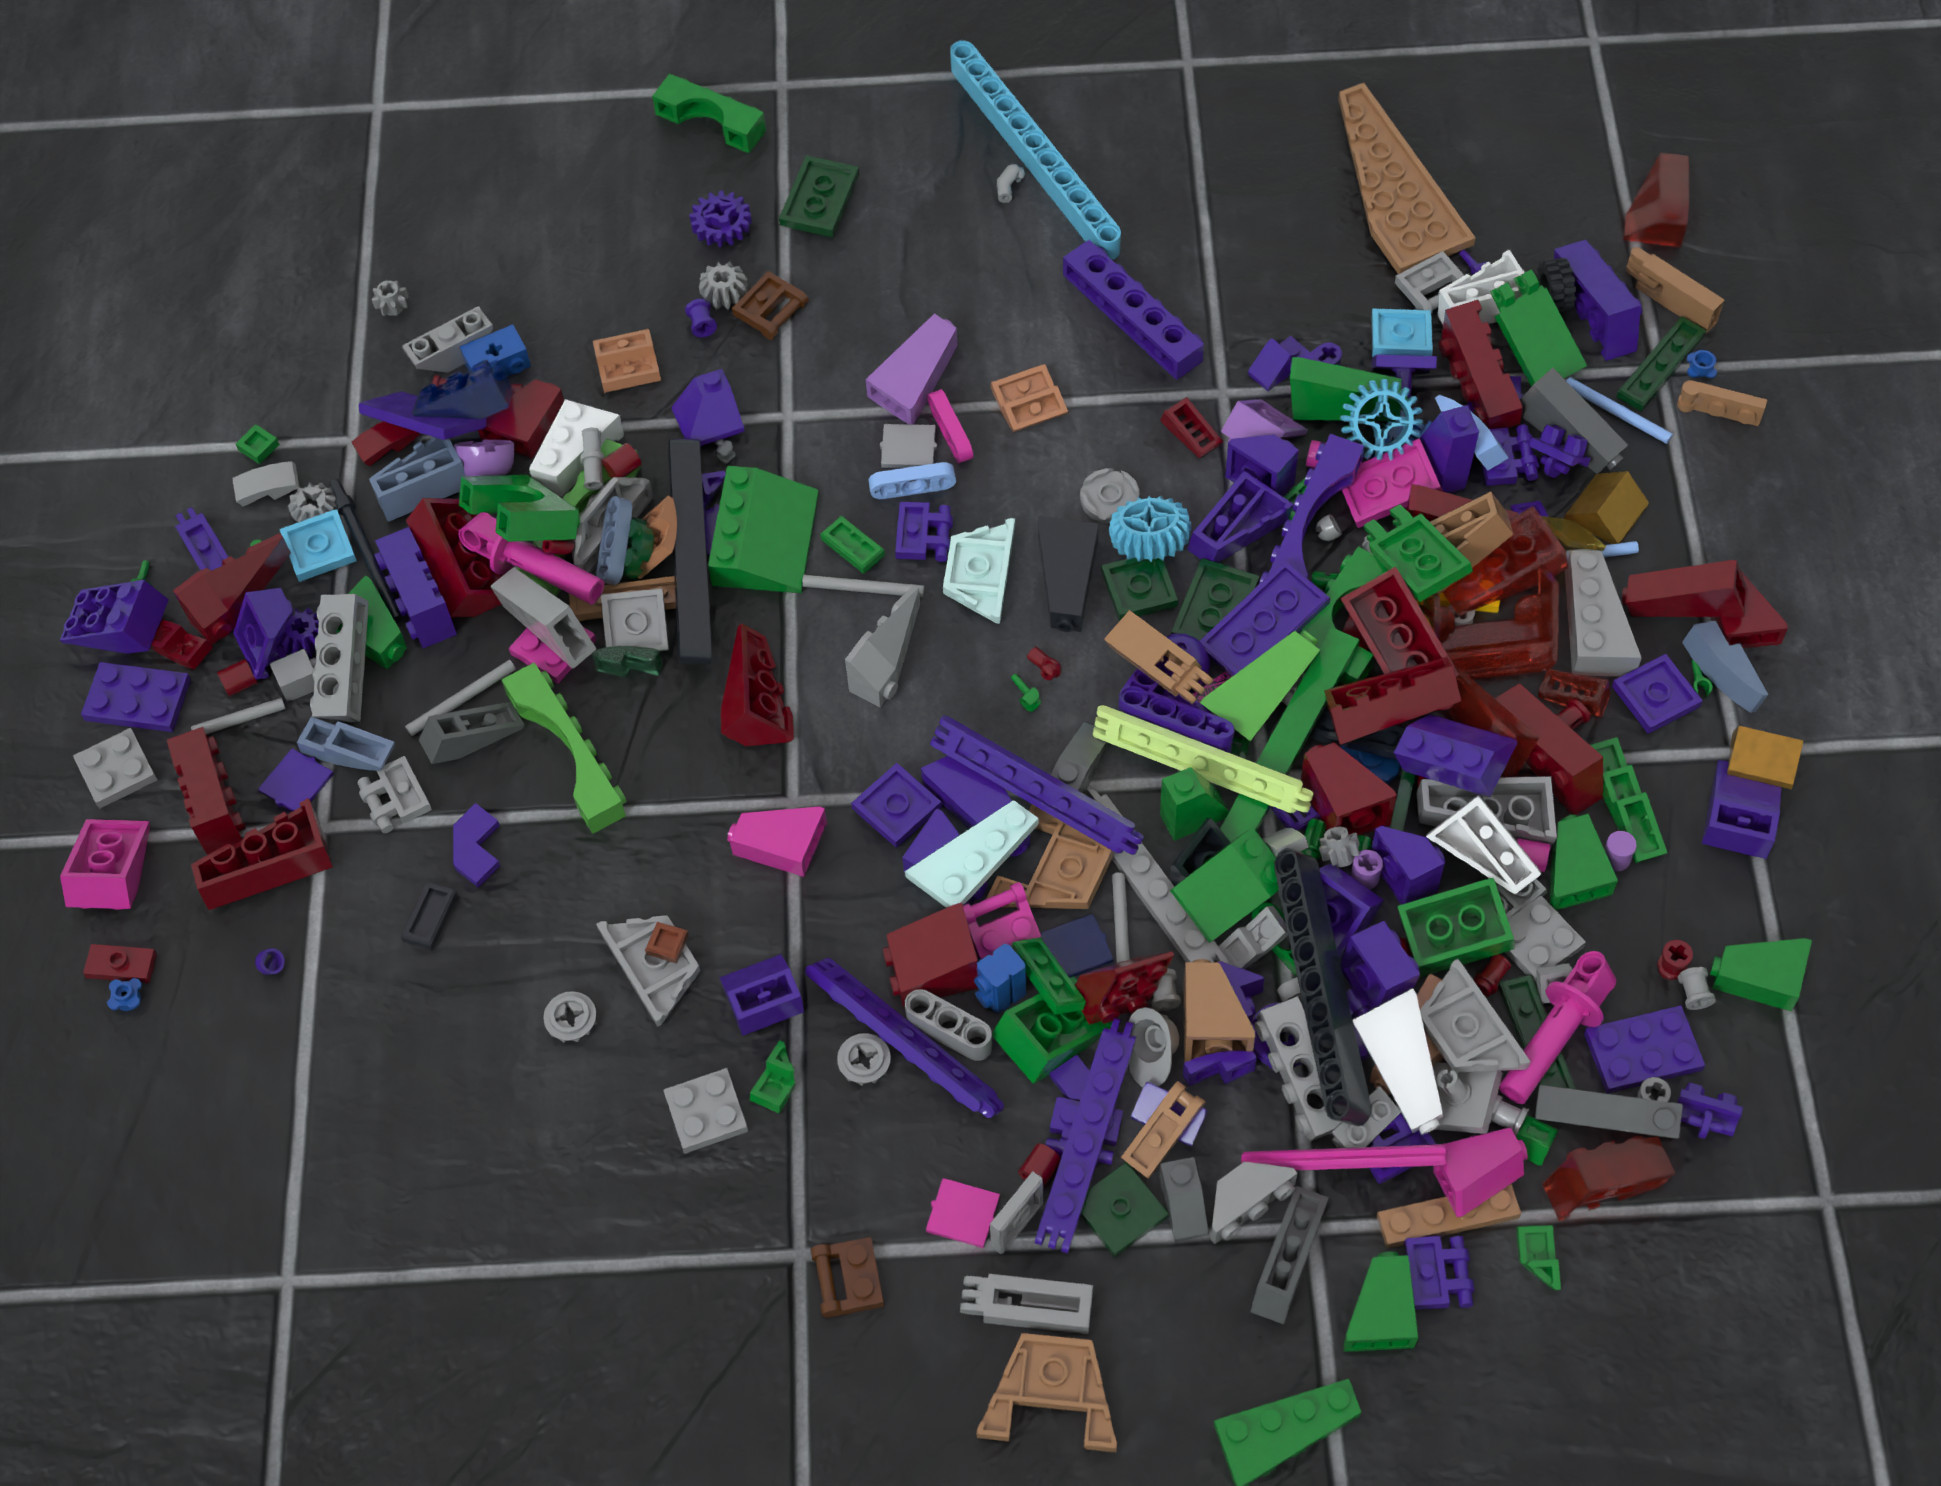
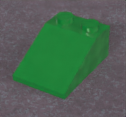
(1228, 885)
(1043, 1040)

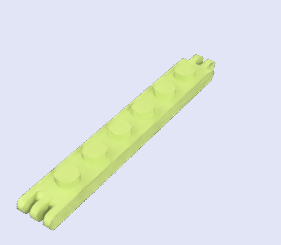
(1211, 763)

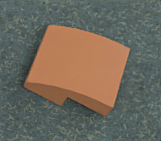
(626, 360)
(1028, 398)
(664, 526)

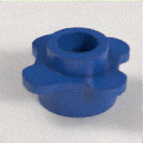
(1704, 359)
(128, 1001)

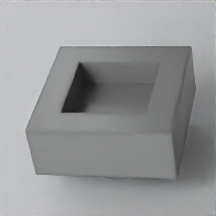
(1551, 974)

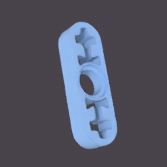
(928, 479)

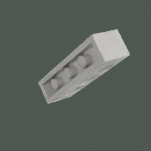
(349, 670)
(1291, 1018)

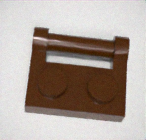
(763, 299)
(859, 1277)

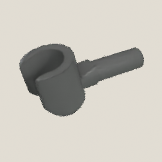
(724, 451)

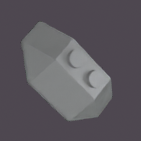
(589, 533)

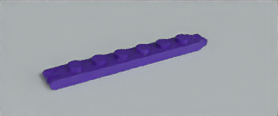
(207, 551)
(1036, 786)
(905, 1037)
(1087, 1136)

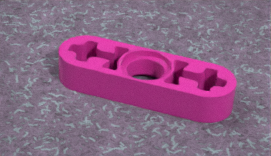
(950, 426)

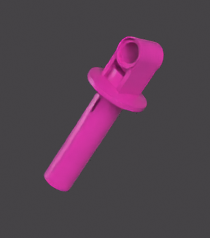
(481, 537)
(1574, 1003)

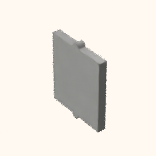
(907, 445)

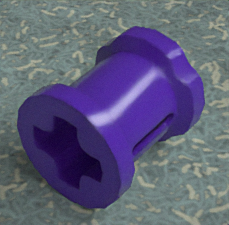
(701, 319)

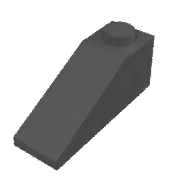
(466, 731)
(1080, 759)

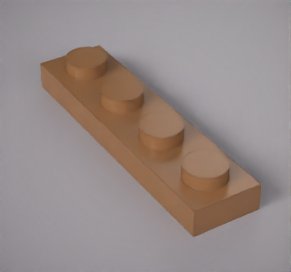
(586, 611)
(1438, 1218)

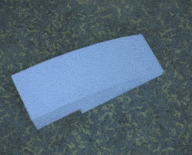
(1487, 448)

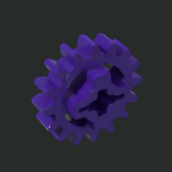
(720, 218)

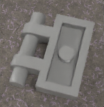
(403, 789)

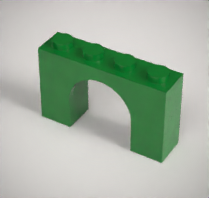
(522, 507)
(1355, 572)

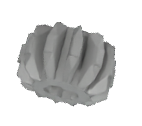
(723, 285)

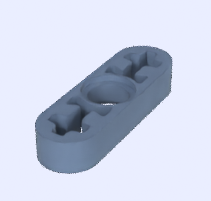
(614, 540)

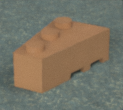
(1476, 528)

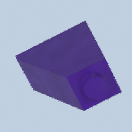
(1451, 447)
(933, 836)

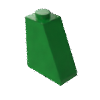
(383, 636)
(1188, 801)
(1579, 864)
(1763, 971)
(1384, 1308)

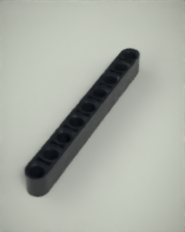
(689, 553)
(1322, 988)

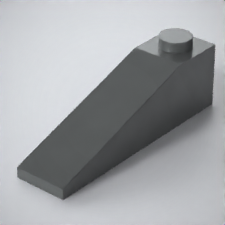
(1608, 1111)
(1289, 1255)

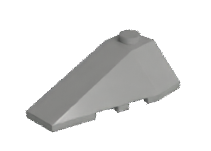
(878, 657)

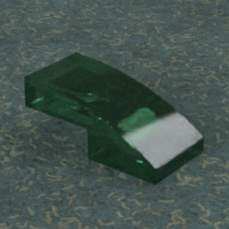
(618, 660)

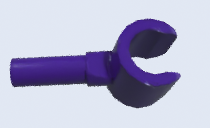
(1474, 266)

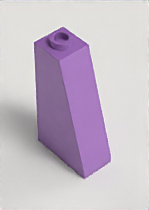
(913, 370)

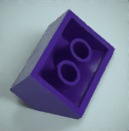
(1454, 754)

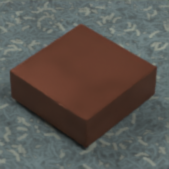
(667, 942)

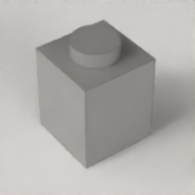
(294, 674)

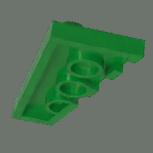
(1274, 1432)

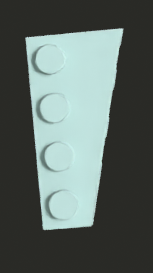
(968, 861)

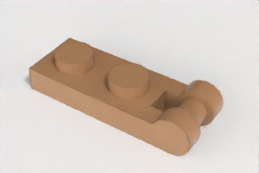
(1721, 402)
(1162, 1130)

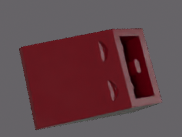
(1121, 986)

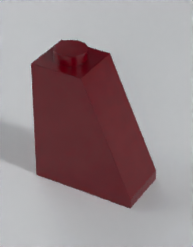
(526, 418)
(1760, 625)

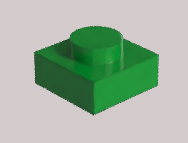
(257, 444)

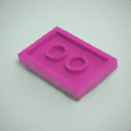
(1388, 482)

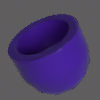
(274, 963)

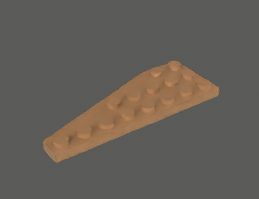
(1400, 198)

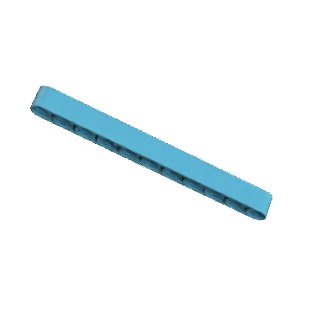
(1034, 149)

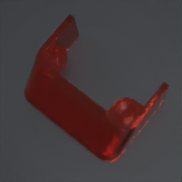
(1503, 646)

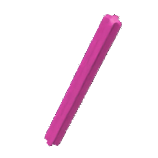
(1351, 1157)

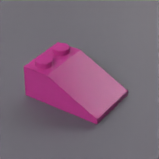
(105, 864)

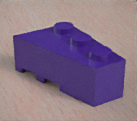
(1239, 519)

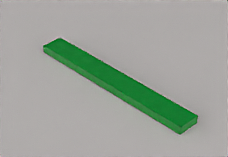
(1295, 725)

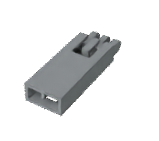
(1043, 1303)

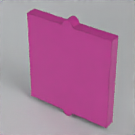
(962, 1213)

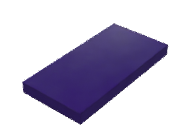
(398, 409)
(1264, 618)

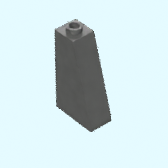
(1557, 403)

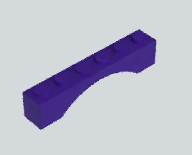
(1335, 471)

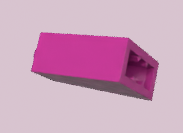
(779, 837)
(1480, 1168)

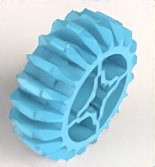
(1381, 406)
(1150, 528)

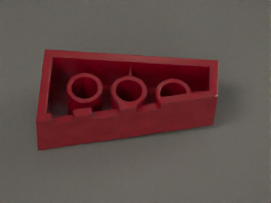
(1479, 367)
(1391, 698)
(1559, 753)
(205, 791)
(264, 858)

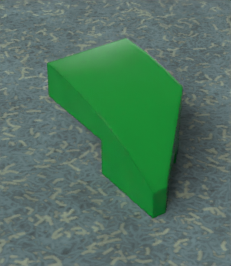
(776, 1081)
(1537, 1253)

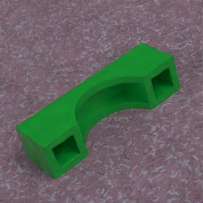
(682, 100)

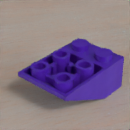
(116, 617)
(1741, 814)

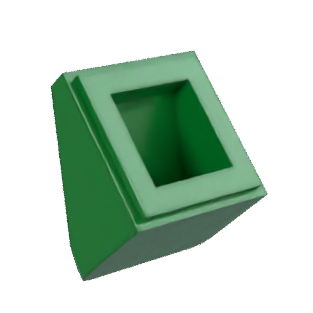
(1537, 1139)

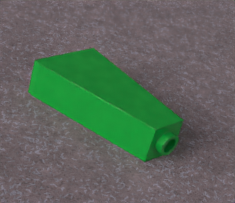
(1323, 388)

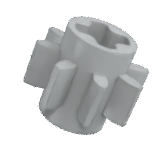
(390, 298)
(1339, 846)

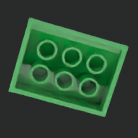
(762, 531)

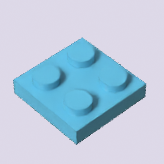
(1401, 332)
(318, 545)

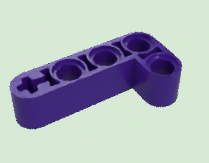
(1142, 700)

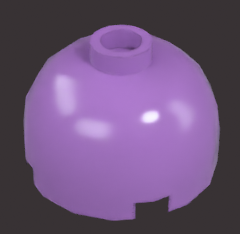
(486, 457)

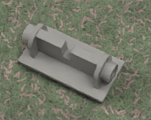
(1382, 1114)

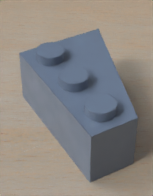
(426, 473)

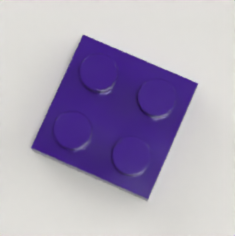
(1657, 693)
(896, 805)

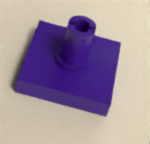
(1404, 366)

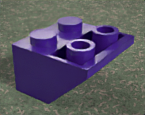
(762, 994)

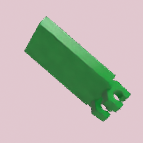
(1536, 329)
(1418, 552)

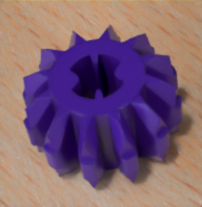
(301, 633)

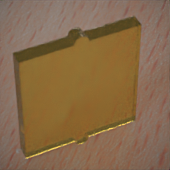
(1573, 534)

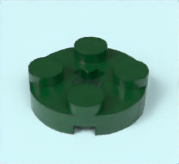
(638, 547)

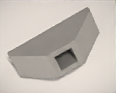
(440, 347)
(1246, 1195)

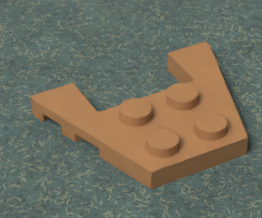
(1067, 871)
(1055, 1376)

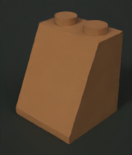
(1212, 1013)

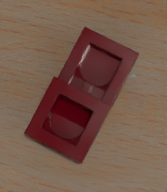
(380, 439)
(179, 646)

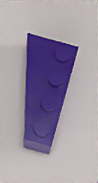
(1603, 300)
(415, 587)

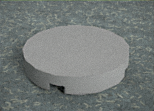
(1105, 492)

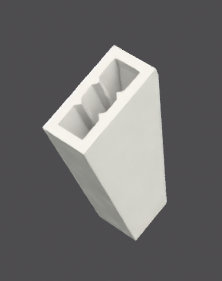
(1401, 1054)

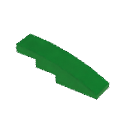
(1627, 803)

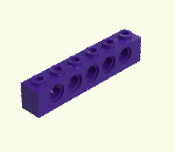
(1133, 309)

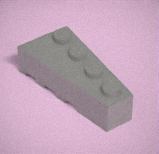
(1597, 623)
(1518, 802)

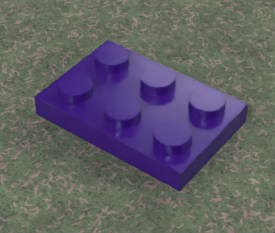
(136, 697)
(1644, 1048)

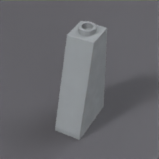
(544, 616)

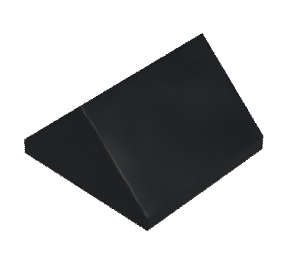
(1200, 848)

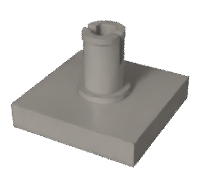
(1466, 1098)

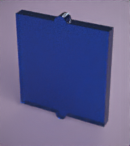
(1078, 945)

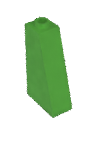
(1259, 687)

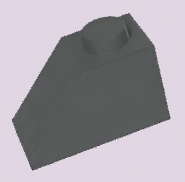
(1183, 1199)

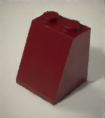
(1346, 791)
(933, 955)

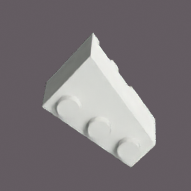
(1479, 286)
(560, 453)
(1485, 844)

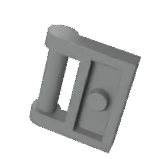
(1426, 278)

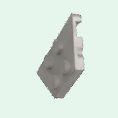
(655, 980)
(1468, 1027)

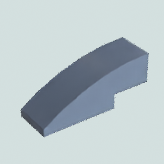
(1725, 665)
(344, 745)

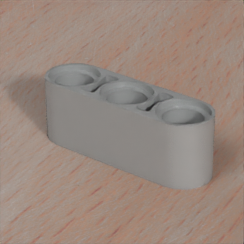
(956, 1037)

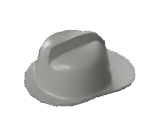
(1154, 1046)

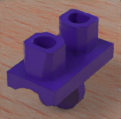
(1559, 454)
(1709, 1113)

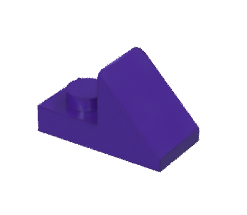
(1275, 362)
(1244, 985)

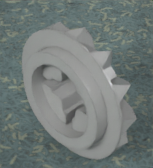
(302, 511)
(557, 1010)
(870, 1046)

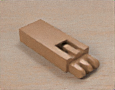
(1674, 289)
(1146, 647)

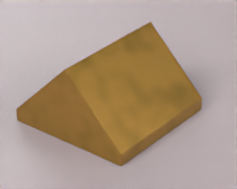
(1609, 506)
(1764, 757)

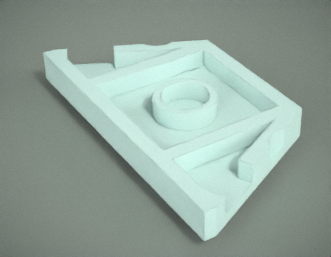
(979, 568)

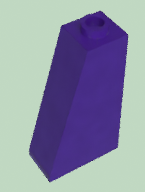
(966, 793)

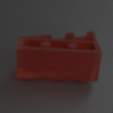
(1607, 1173)

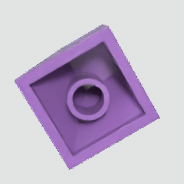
(1259, 419)

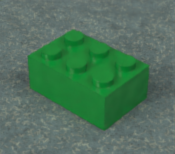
(1456, 925)

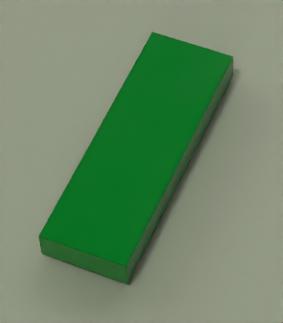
(1049, 976)

